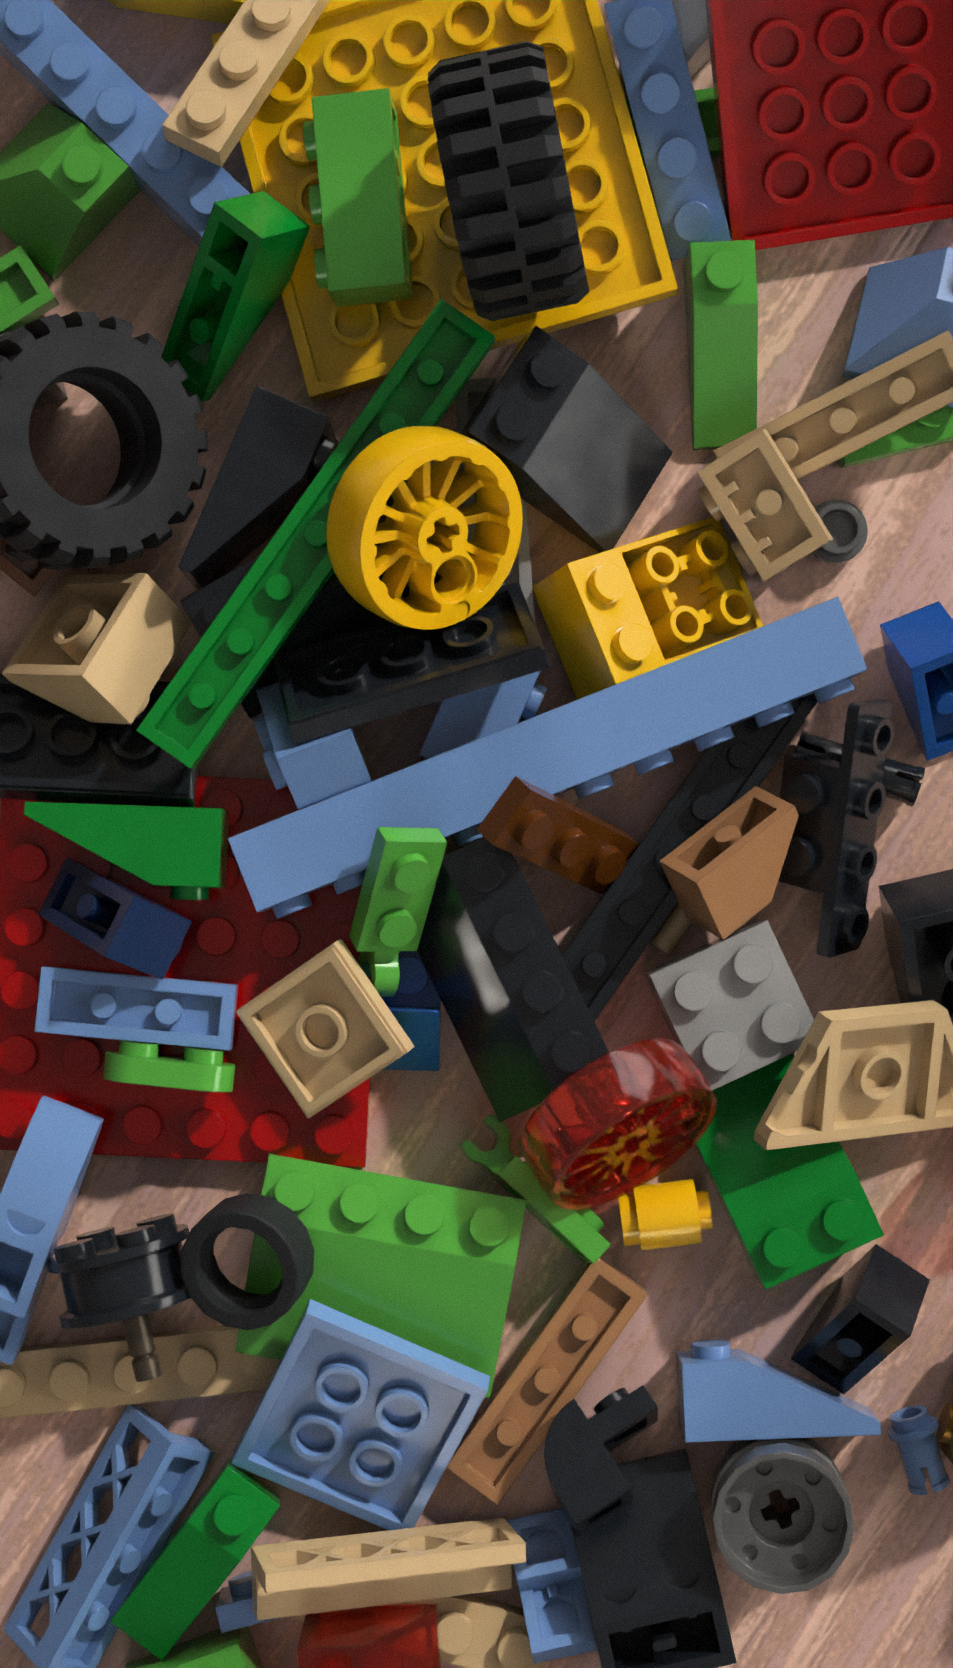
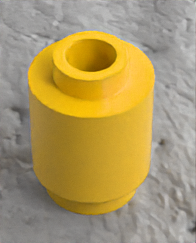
(664, 1215)

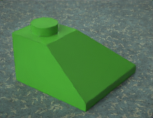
(60, 188)

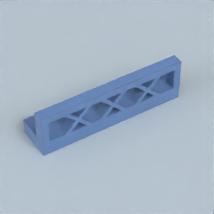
(113, 1553)

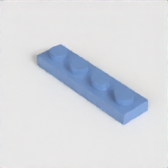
(668, 123)

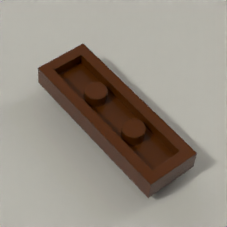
(557, 836)

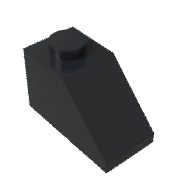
(862, 1319)

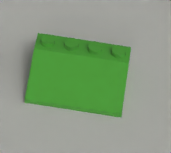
(396, 1256)

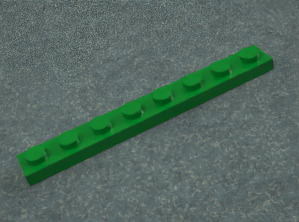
(297, 557)

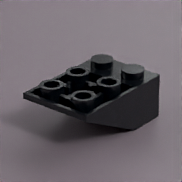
(654, 1574)

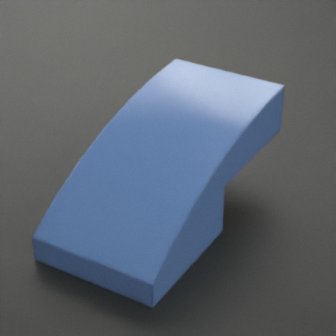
(552, 1588)

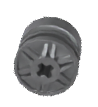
(787, 1548)

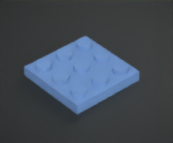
(360, 1418)

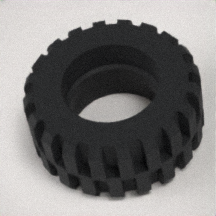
(507, 181)
(153, 430)

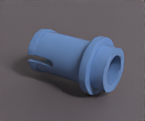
(918, 1447)

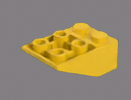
(645, 605)

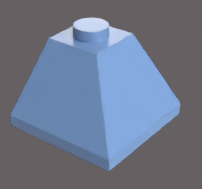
(901, 309)

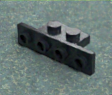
(838, 823)

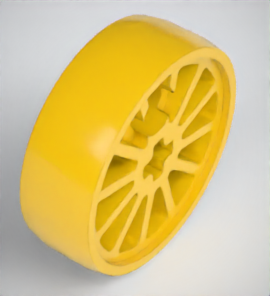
(424, 527)

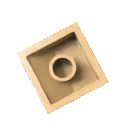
(100, 645)

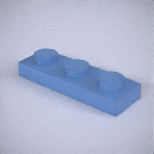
(136, 1008)

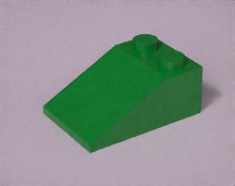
(783, 1203)

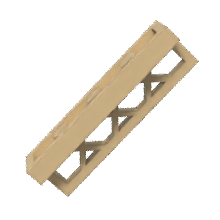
(383, 1567)

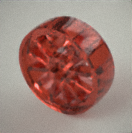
(617, 1123)

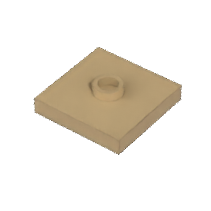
(325, 1028)

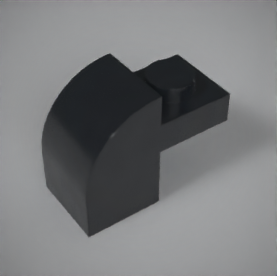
(579, 1457)

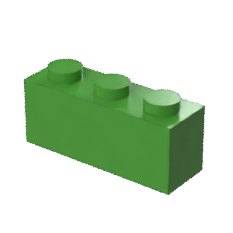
(359, 198)

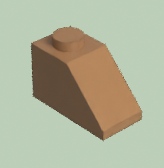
(732, 862)

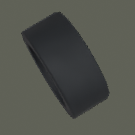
(214, 1291)

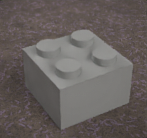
(733, 1003)

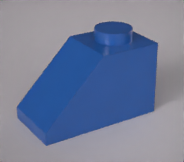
(921, 668)

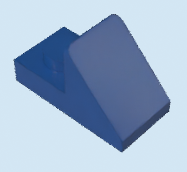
(418, 1013)

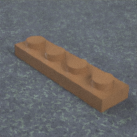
(546, 1378)

